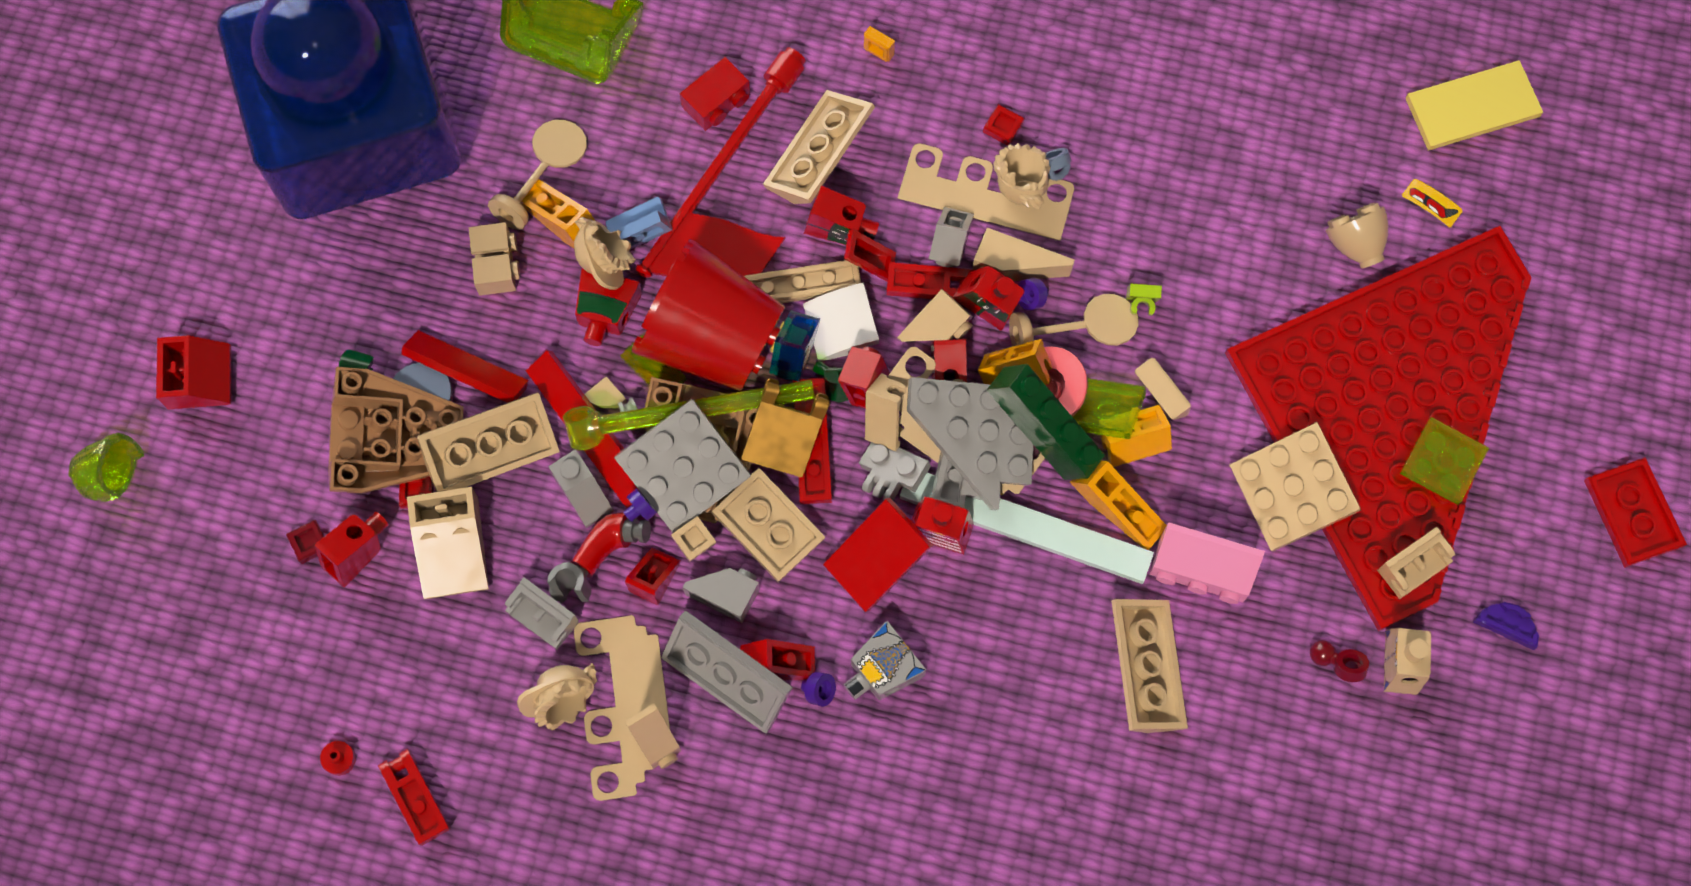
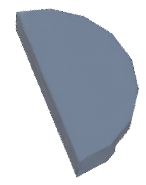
(426, 380)

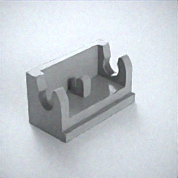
(540, 613)

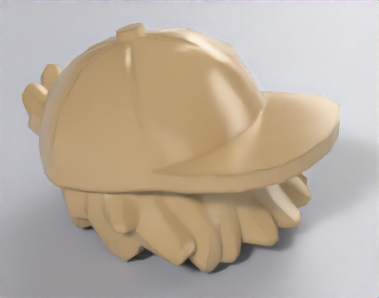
(1022, 174)
(602, 253)
(558, 695)

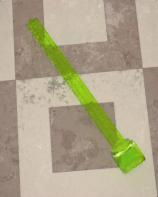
(587, 427)

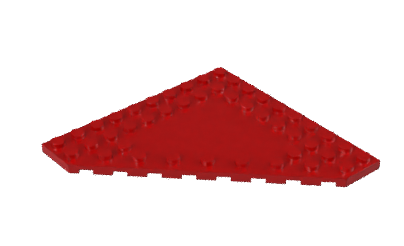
(1374, 377)

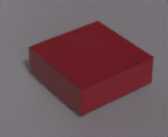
(304, 539)

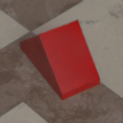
(652, 575)

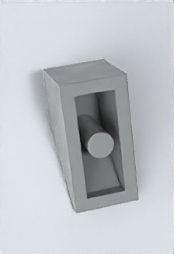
(950, 237)
(580, 488)
(725, 592)

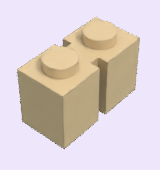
(493, 261)

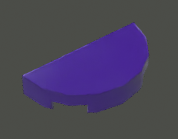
(1511, 622)

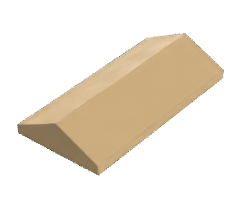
(818, 147)
(488, 444)
(1149, 665)

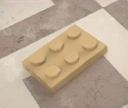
(768, 525)

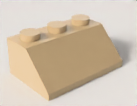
(939, 320)

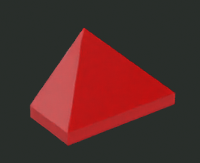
(868, 254)

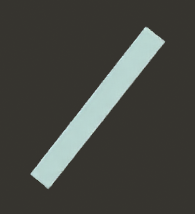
(1051, 534)

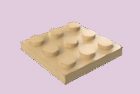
(1295, 487)

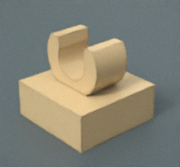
(693, 539)

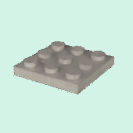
(682, 465)

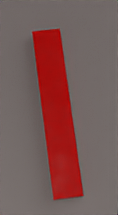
(565, 395)

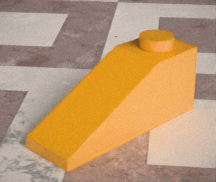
(555, 211)
(1121, 504)

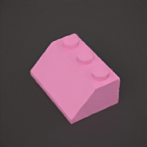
(1206, 563)

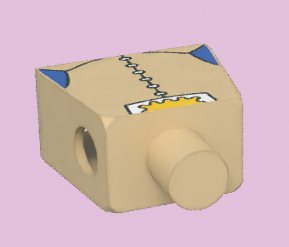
(1406, 657)

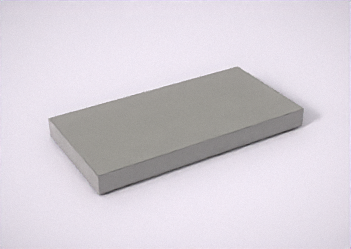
(726, 672)

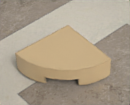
(605, 395)

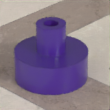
(1034, 295)
(639, 506)
(819, 688)

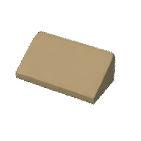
(1163, 389)

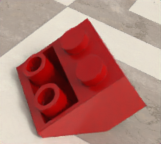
(193, 372)

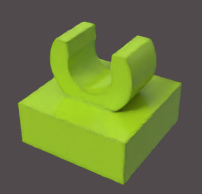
(1143, 294)

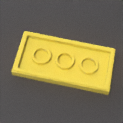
(1474, 105)

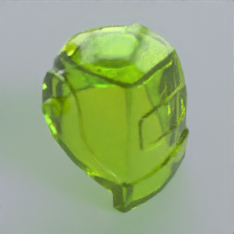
(105, 467)

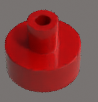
(342, 763)

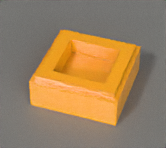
(879, 44)

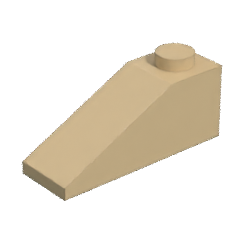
(1019, 258)
(654, 737)

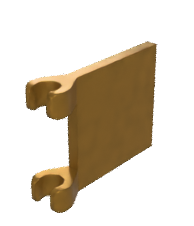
(781, 435)

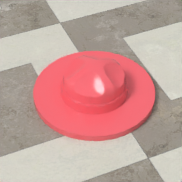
(1067, 379)

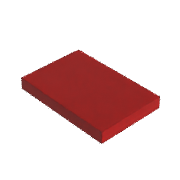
(1635, 512)
(877, 554)

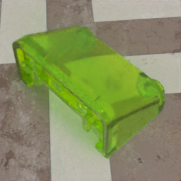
(571, 33)

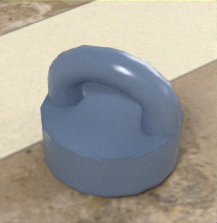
(1058, 159)

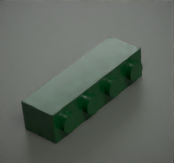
(1045, 422)

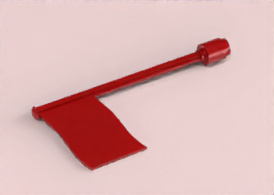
(734, 244)

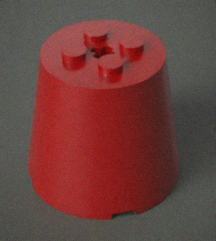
(709, 320)

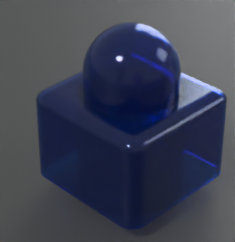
(337, 99)

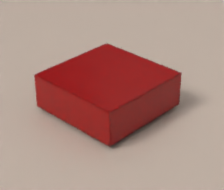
(1003, 125)
(413, 488)

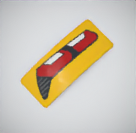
(1433, 202)

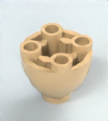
(1361, 236)

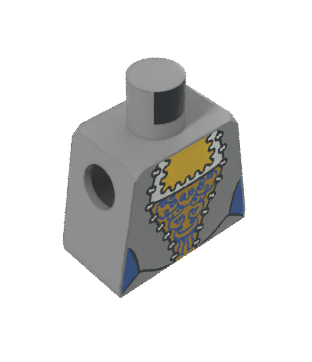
(884, 665)

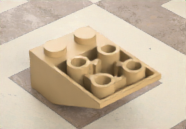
(448, 542)

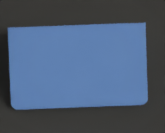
(641, 222)

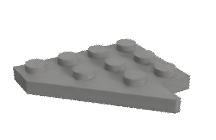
(972, 434)

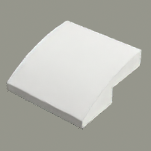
(843, 322)

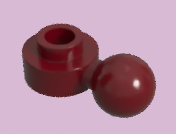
(1348, 664)

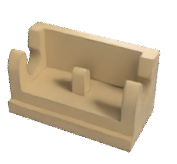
(883, 412)
(1417, 563)

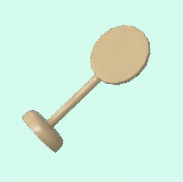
(555, 145)
(1105, 318)

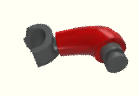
(608, 535)

